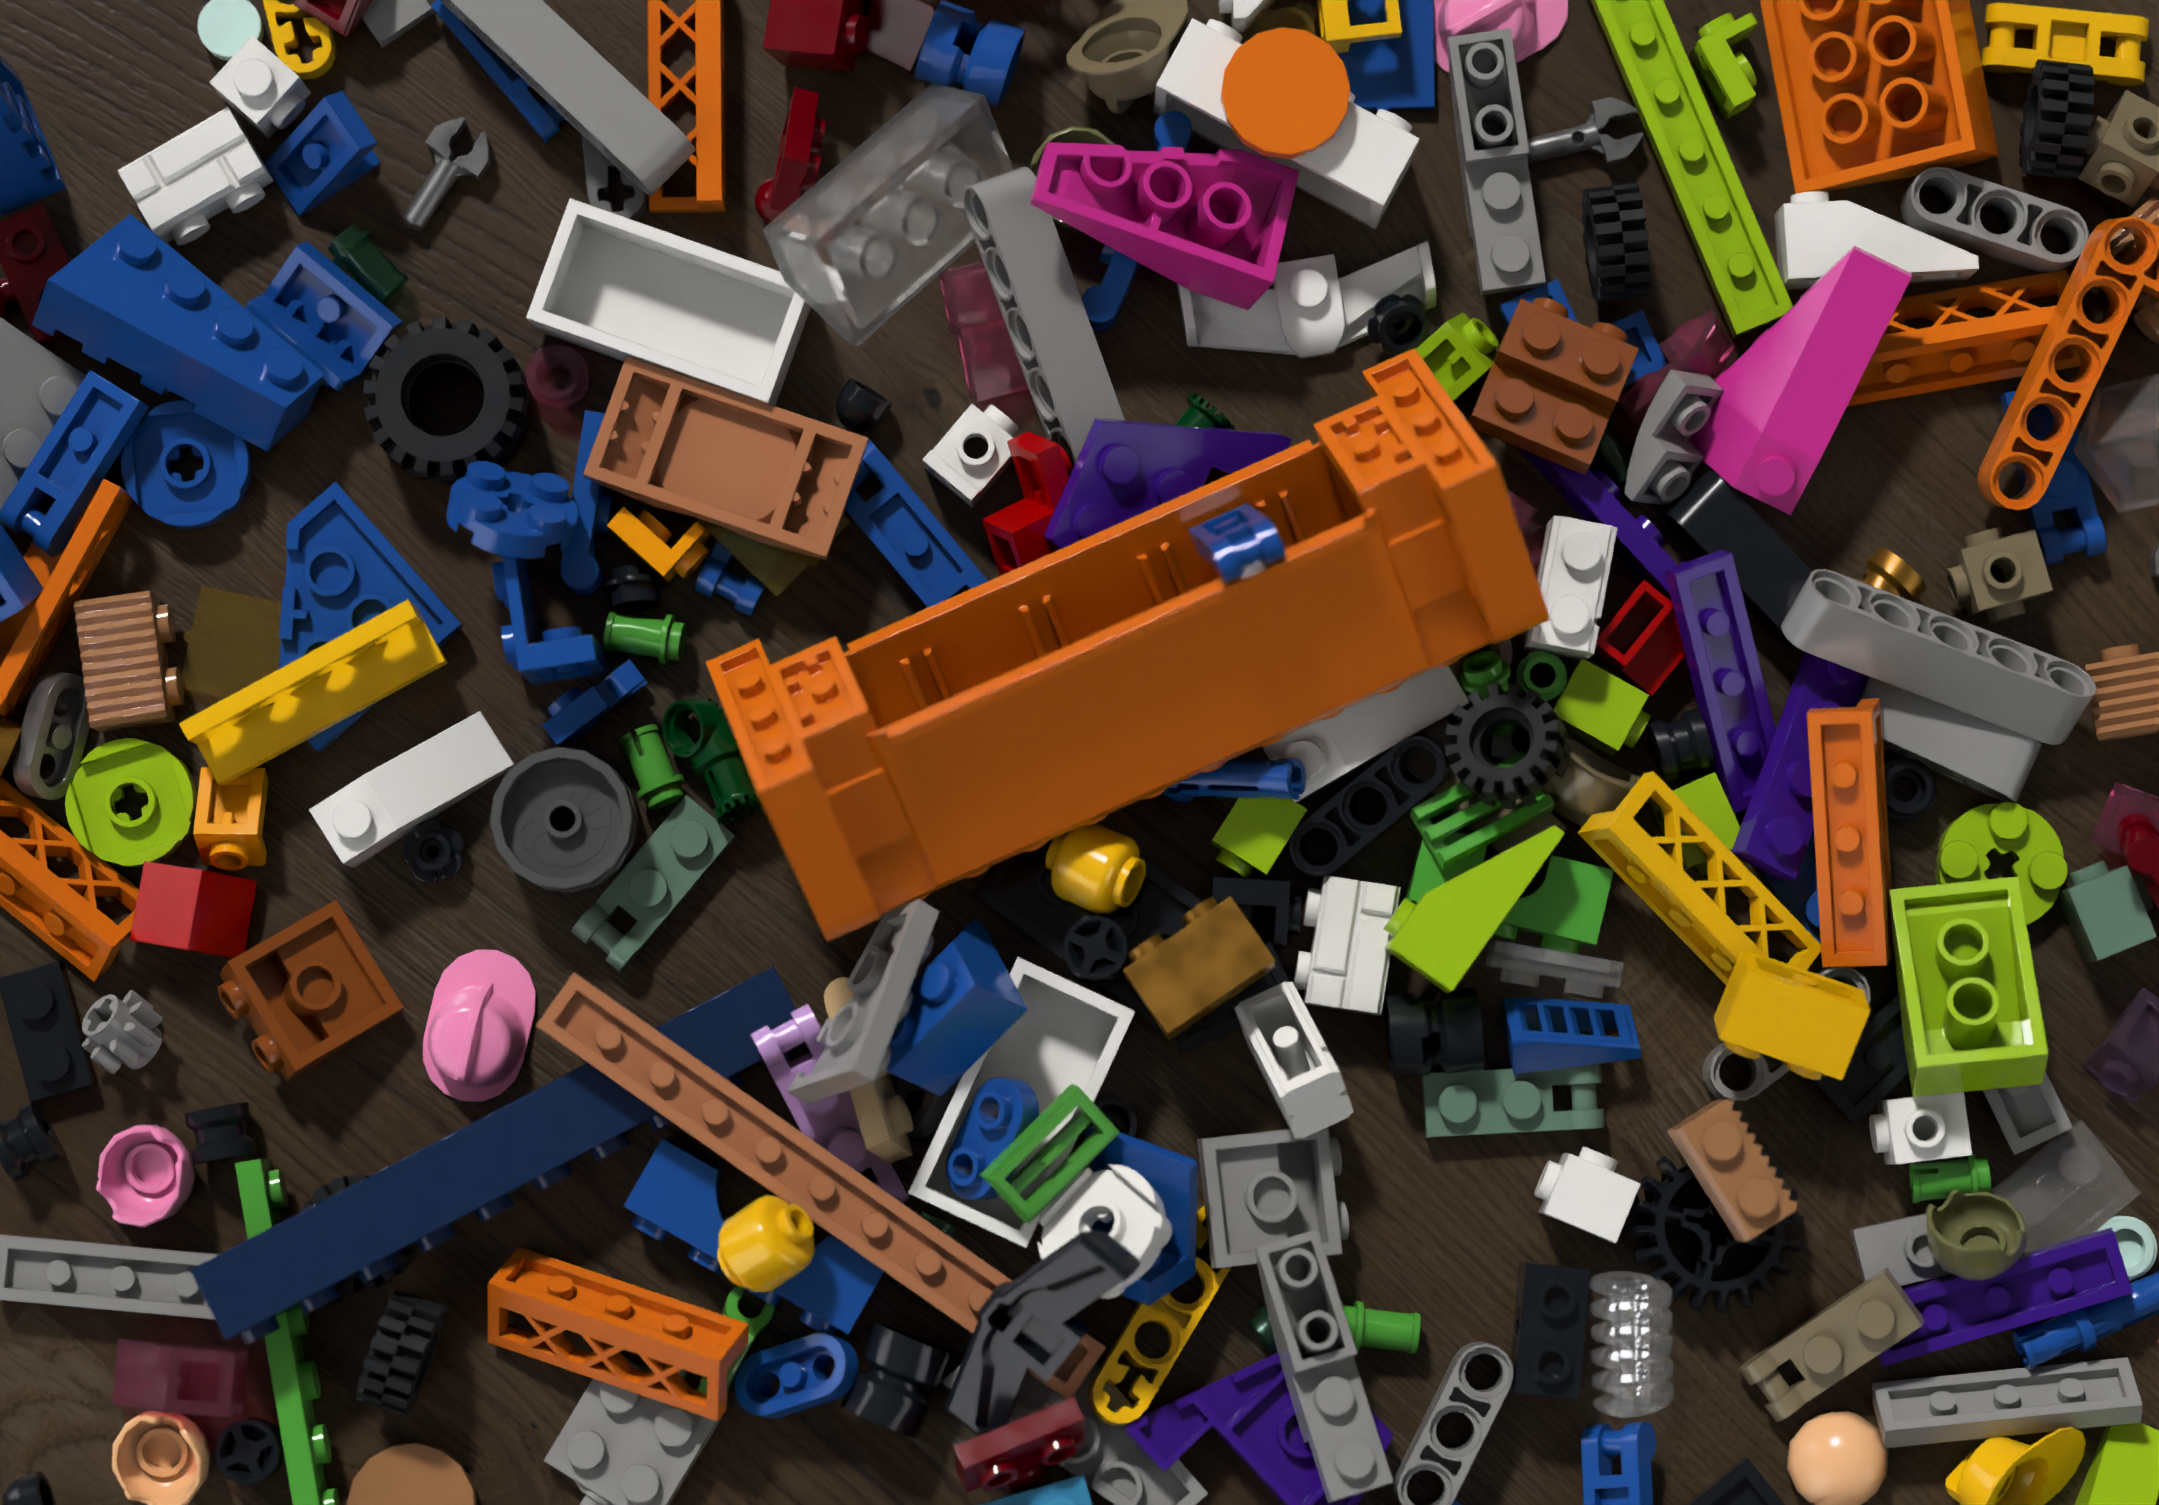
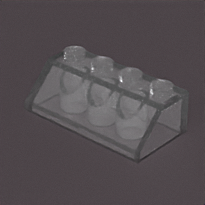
(889, 212)

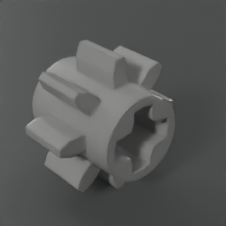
(122, 1032)

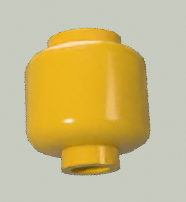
(1096, 868)
(766, 1244)

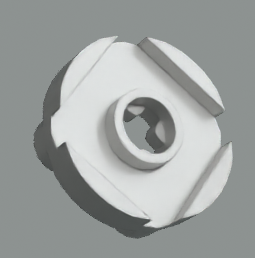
(1104, 1195)

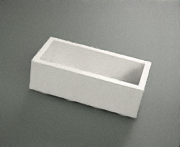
(1350, 172)
(668, 303)
(1057, 1042)

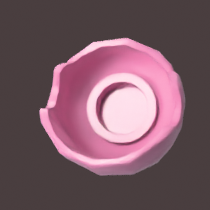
(145, 1175)

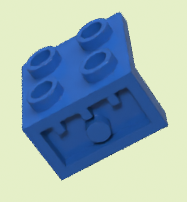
(564, 650)
(1176, 1183)

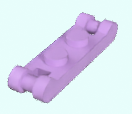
(828, 1121)

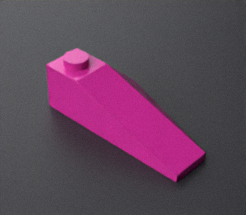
(1186, 215)
(1798, 380)

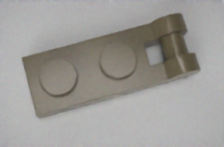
(1833, 1343)

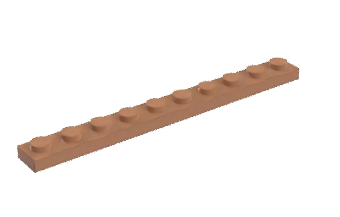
(785, 1161)

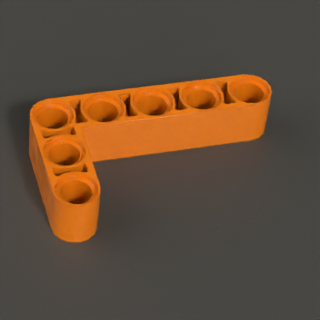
(2094, 345)

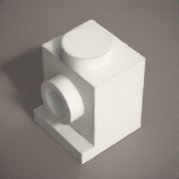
(969, 476)

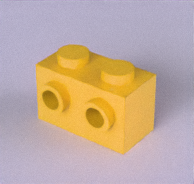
(1790, 1016)

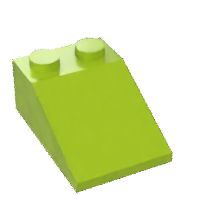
(1967, 987)

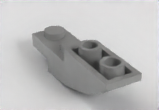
(1494, 161)
(1321, 1366)

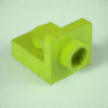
(1725, 74)
(1459, 353)

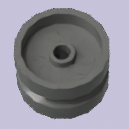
(602, 830)

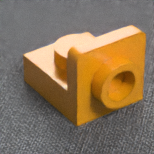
(648, 539)
(231, 820)

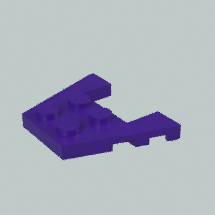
(1143, 465)
(1256, 1421)

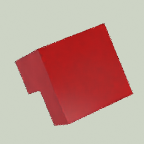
(1642, 639)
(193, 910)

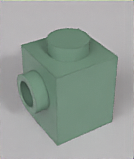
(2106, 910)

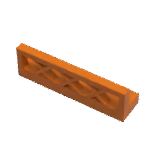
(709, 99)
(1961, 347)
(32, 632)
(1851, 834)
(58, 908)
(611, 1319)

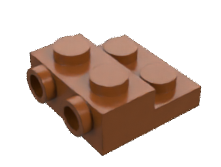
(1554, 384)
(307, 992)

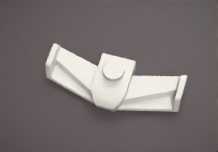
(1309, 307)

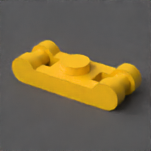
(2065, 37)

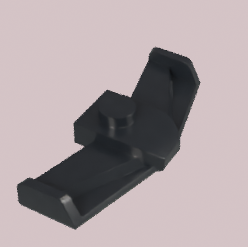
(1033, 1326)

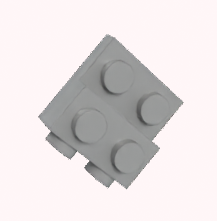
(1270, 1190)

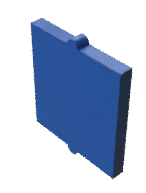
(1393, 70)

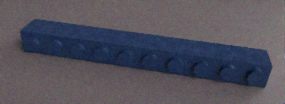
(470, 1172)

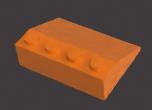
(1877, 89)

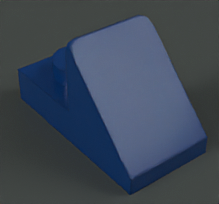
(323, 154)

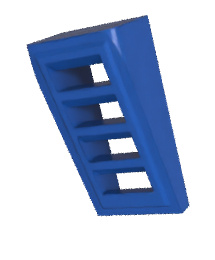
(1547, 1034)

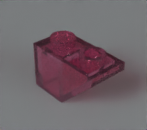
(180, 1378)

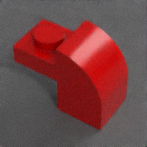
(1019, 529)

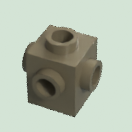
(2120, 159)
(2019, 569)

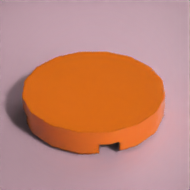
(1285, 92)

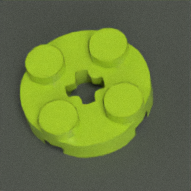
(100, 784)
(2005, 829)

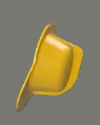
(2015, 1472)

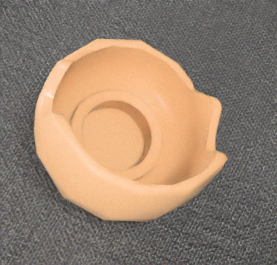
(161, 1458)
(1837, 1459)

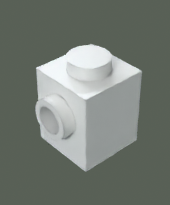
(261, 88)
(1921, 1128)
(1587, 1193)

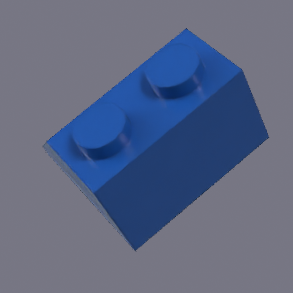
(955, 1012)

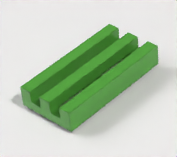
(1481, 838)
(1032, 1136)

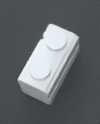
(197, 178)
(1573, 585)
(1348, 943)
(1294, 1059)

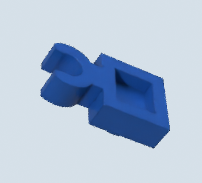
(579, 712)

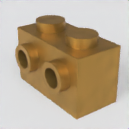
(1198, 965)

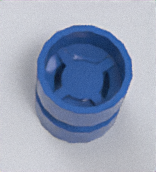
(993, 51)

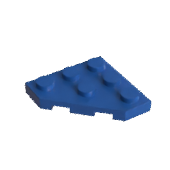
(341, 577)

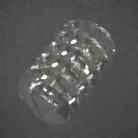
(1635, 1342)

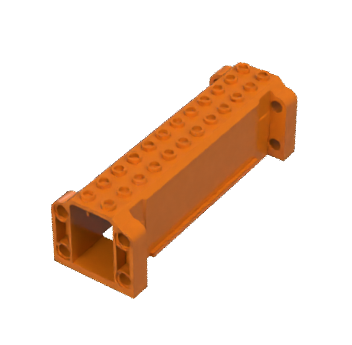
(1132, 657)

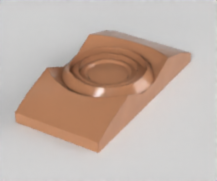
(725, 459)

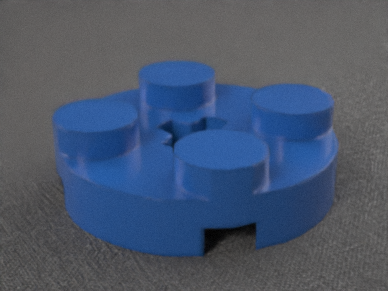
(165, 495)
(513, 510)

